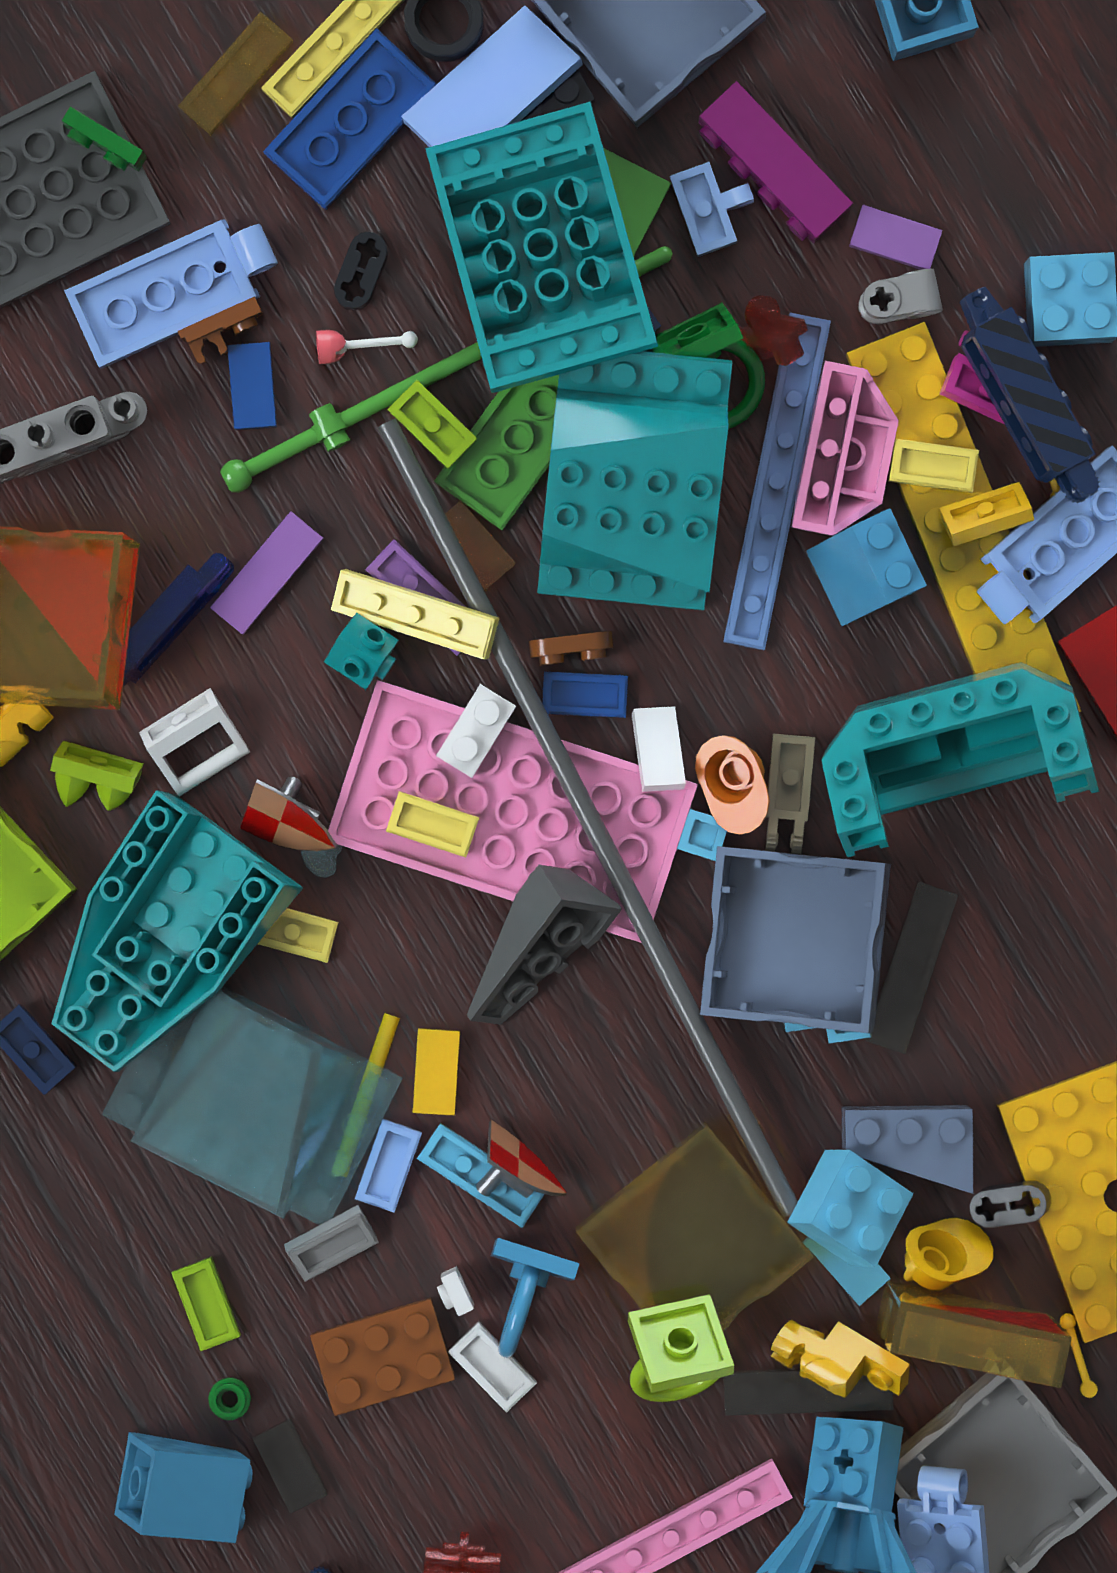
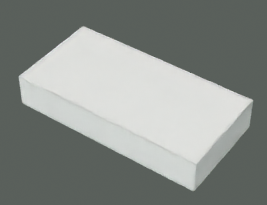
(658, 749)
(499, 1376)

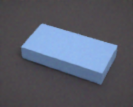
(388, 1165)

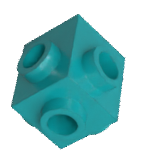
(362, 652)

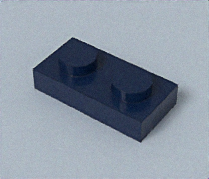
(34, 1050)

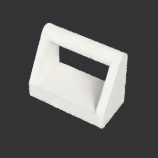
(183, 726)

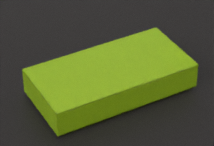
(206, 1303)

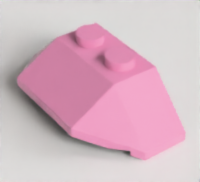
(844, 451)

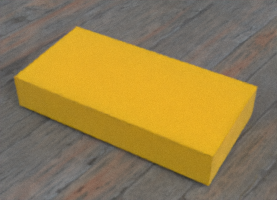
(436, 1071)

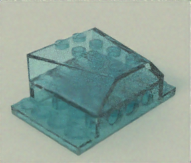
(255, 1105)

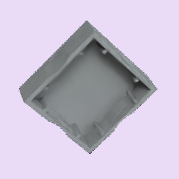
(1017, 1466)

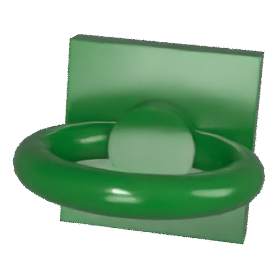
(707, 337)

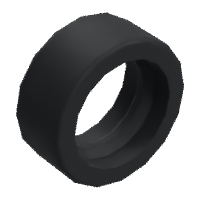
(444, 52)

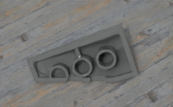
(544, 926)

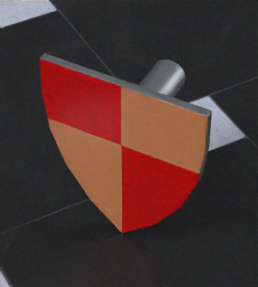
(283, 820)
(516, 1167)

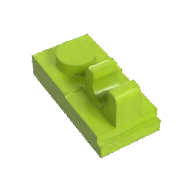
(432, 424)

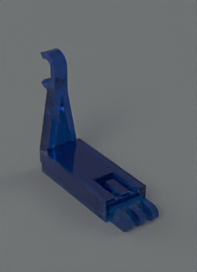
(173, 613)

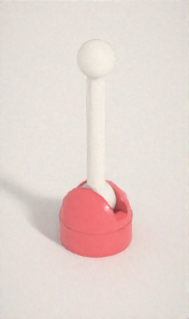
(332, 345)

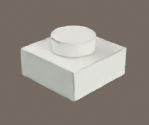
(454, 1292)

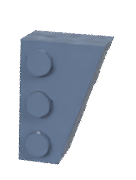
(914, 1139)

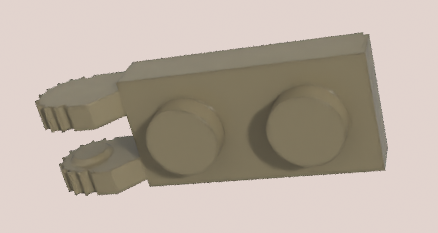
(789, 787)

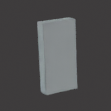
(331, 1243)

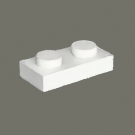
(476, 731)

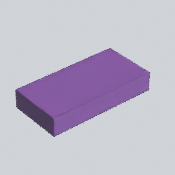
(895, 238)

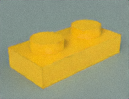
(986, 514)

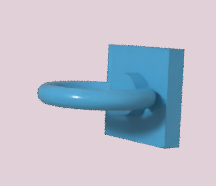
(532, 1270)

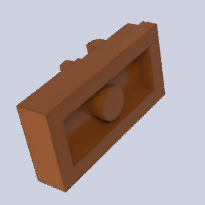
(238, 317)

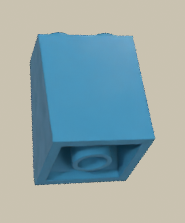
(866, 567)
(182, 1489)

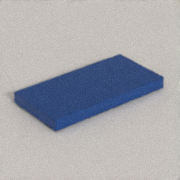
(349, 119)

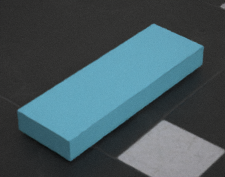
(466, 1166)

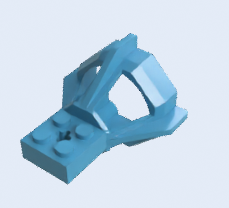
(847, 1503)

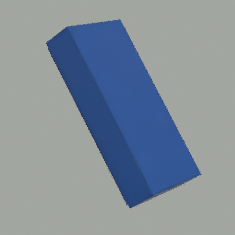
(252, 386)
(585, 694)

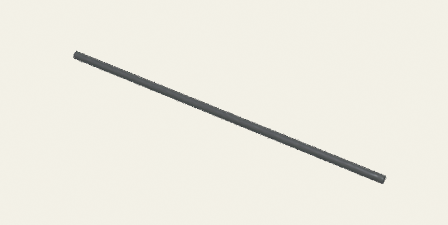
(591, 822)

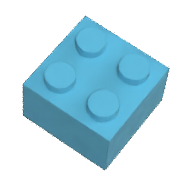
(1071, 299)
(850, 1208)

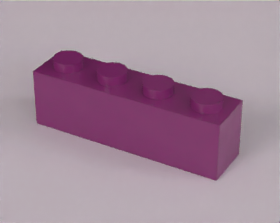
(774, 163)

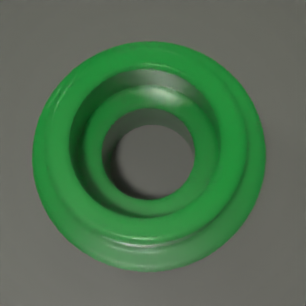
(225, 1411)

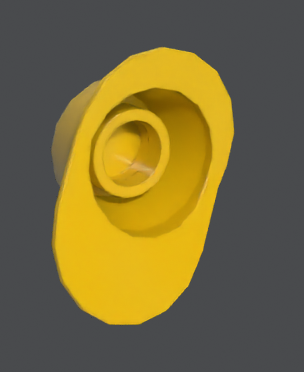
(946, 1253)

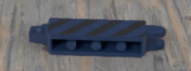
(1027, 396)

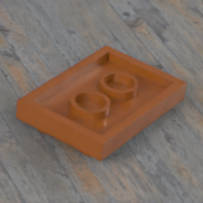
(382, 1356)

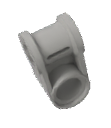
(908, 296)

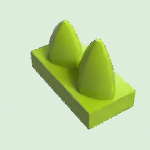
(80, 766)

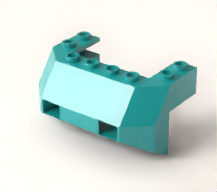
(953, 743)

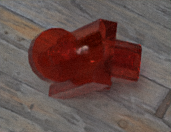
(772, 332)
(461, 1558)

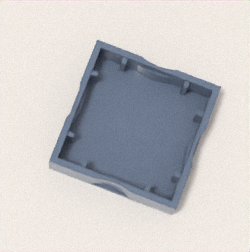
(650, 47)
(795, 939)

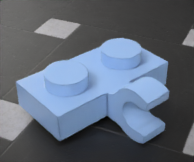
(707, 208)

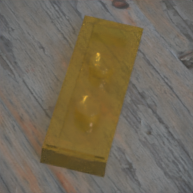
(235, 73)

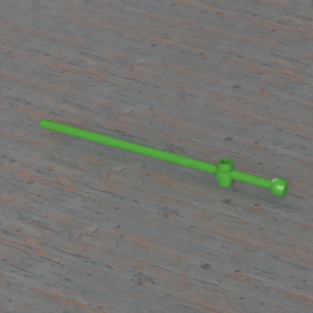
(331, 426)

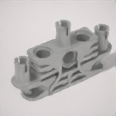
(56, 437)

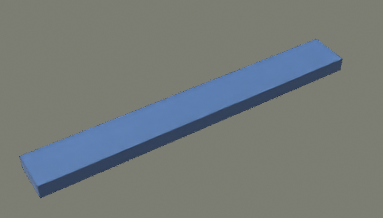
(775, 490)

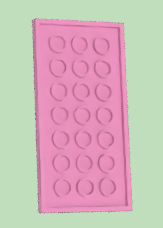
(517, 801)

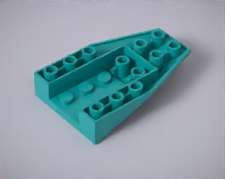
(164, 929)

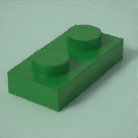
(88, 132)

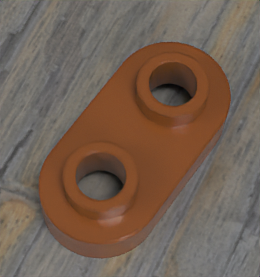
(589, 645)

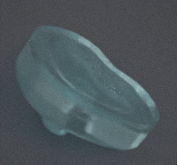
(321, 862)

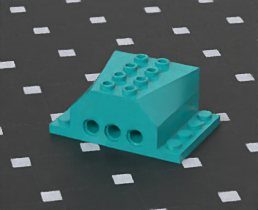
(541, 247)
(636, 480)

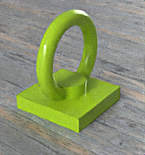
(678, 1349)

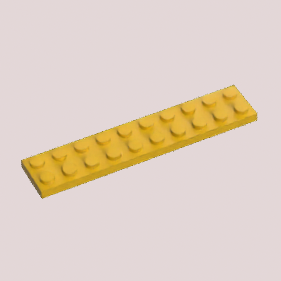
(911, 381)

